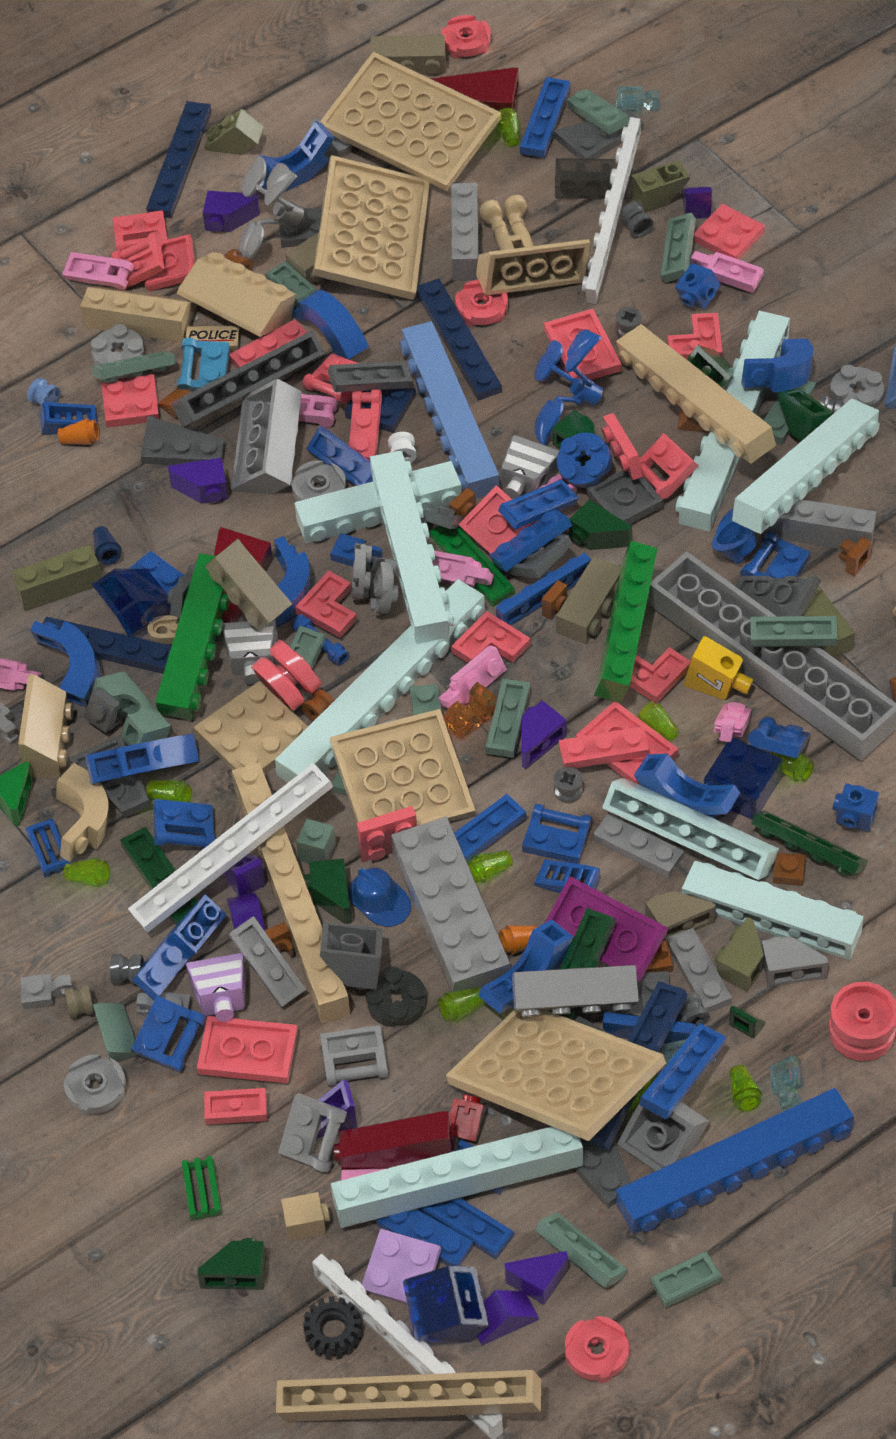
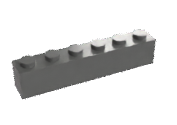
(247, 378)

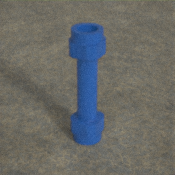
(335, 652)

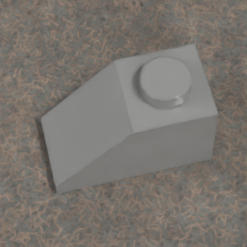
(791, 962)

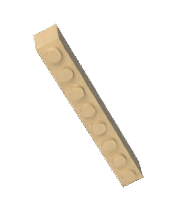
(696, 394)
(409, 1396)

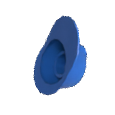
(733, 539)
(379, 897)

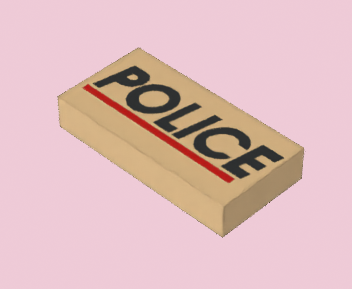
(215, 333)

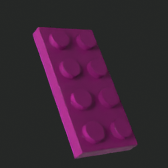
(633, 935)

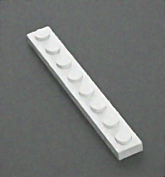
(609, 219)
(230, 847)
(393, 1332)

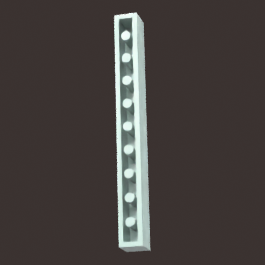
(717, 461)
(379, 686)

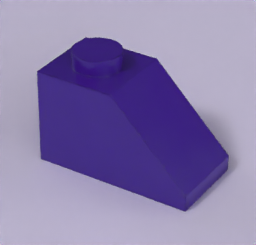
(228, 210)
(200, 480)
(540, 732)

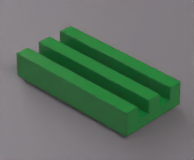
(198, 1165)

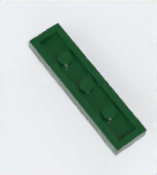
(799, 838)
(152, 864)
(588, 944)

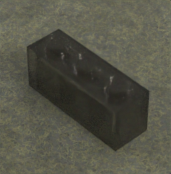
(585, 178)

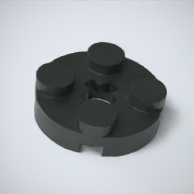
(396, 982)

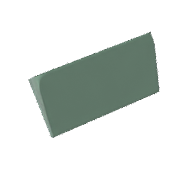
(115, 1030)

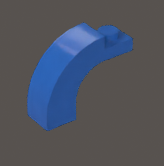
(306, 158)
(334, 322)
(780, 373)
(296, 579)
(83, 661)
(664, 777)
(543, 952)

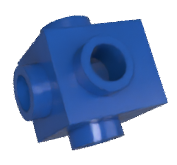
(697, 286)
(856, 807)

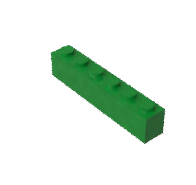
(625, 622)
(193, 644)

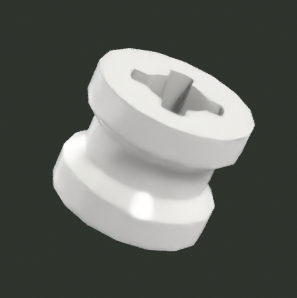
(405, 442)

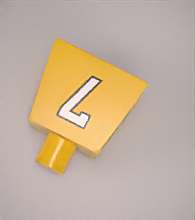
(716, 671)

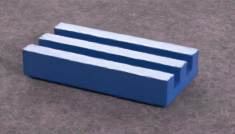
(55, 865)

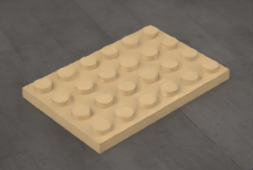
(410, 121)
(371, 227)
(556, 1071)

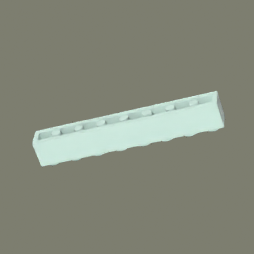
(805, 466)
(409, 547)
(455, 1175)

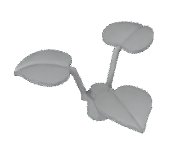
(284, 210)

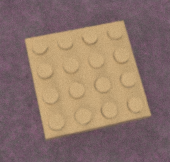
(403, 767)

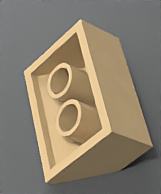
(45, 728)

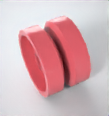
(291, 671)
(862, 1021)

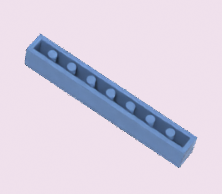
(449, 409)

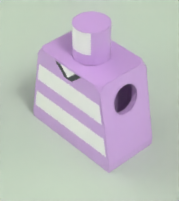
(219, 985)

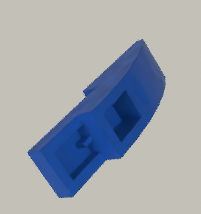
(142, 758)
(178, 946)

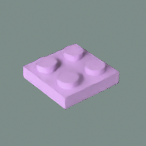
(396, 1259)

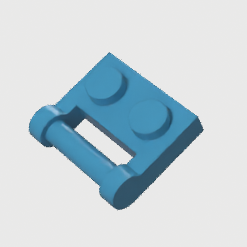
(212, 363)

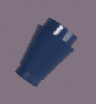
(105, 546)

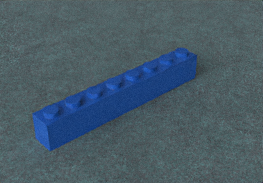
(734, 1161)

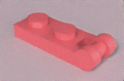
(365, 422)

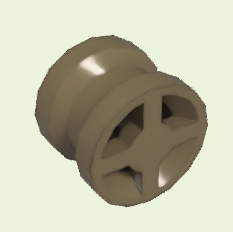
(79, 1001)

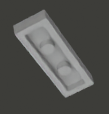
(638, 845)
(267, 961)
(698, 970)

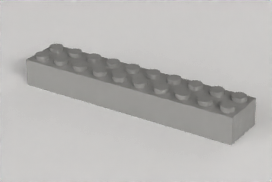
(798, 676)

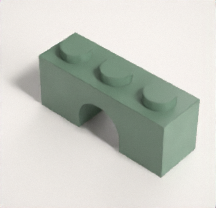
(142, 719)

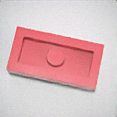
(235, 1106)

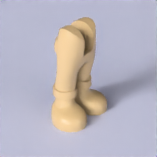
(513, 210)

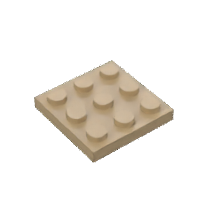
(250, 729)

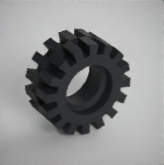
(337, 1344)

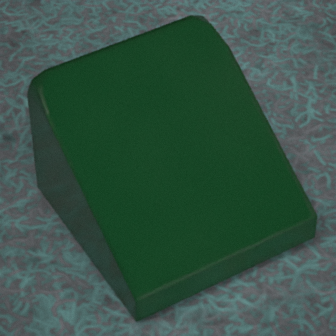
(745, 1021)

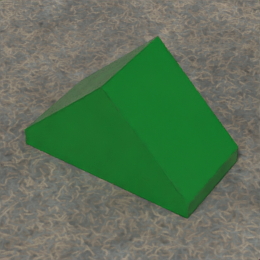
(14, 791)

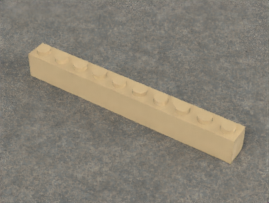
(293, 901)

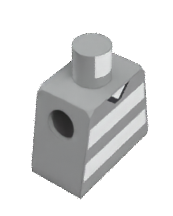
(527, 466)
(247, 645)

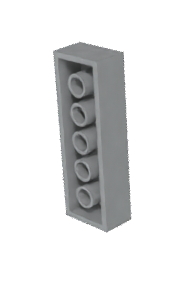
(449, 905)

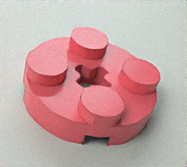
(476, 42)
(480, 314)
(597, 1366)

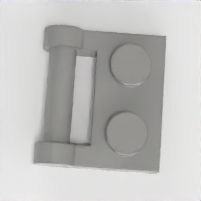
(353, 1046)
(303, 1130)

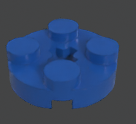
(573, 449)

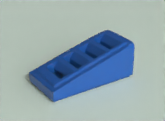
(52, 412)
(580, 872)

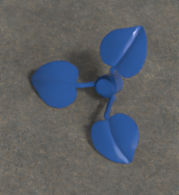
(582, 388)

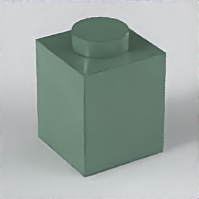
(315, 842)

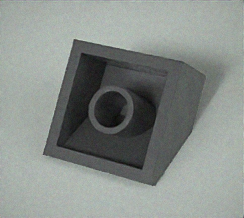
(352, 953)

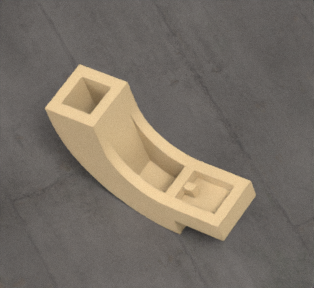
(92, 806)

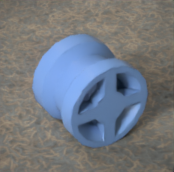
(42, 392)

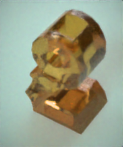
(463, 718)

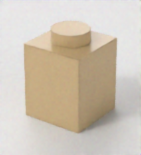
(305, 1216)

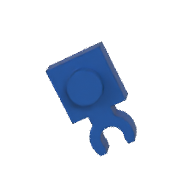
(344, 550)

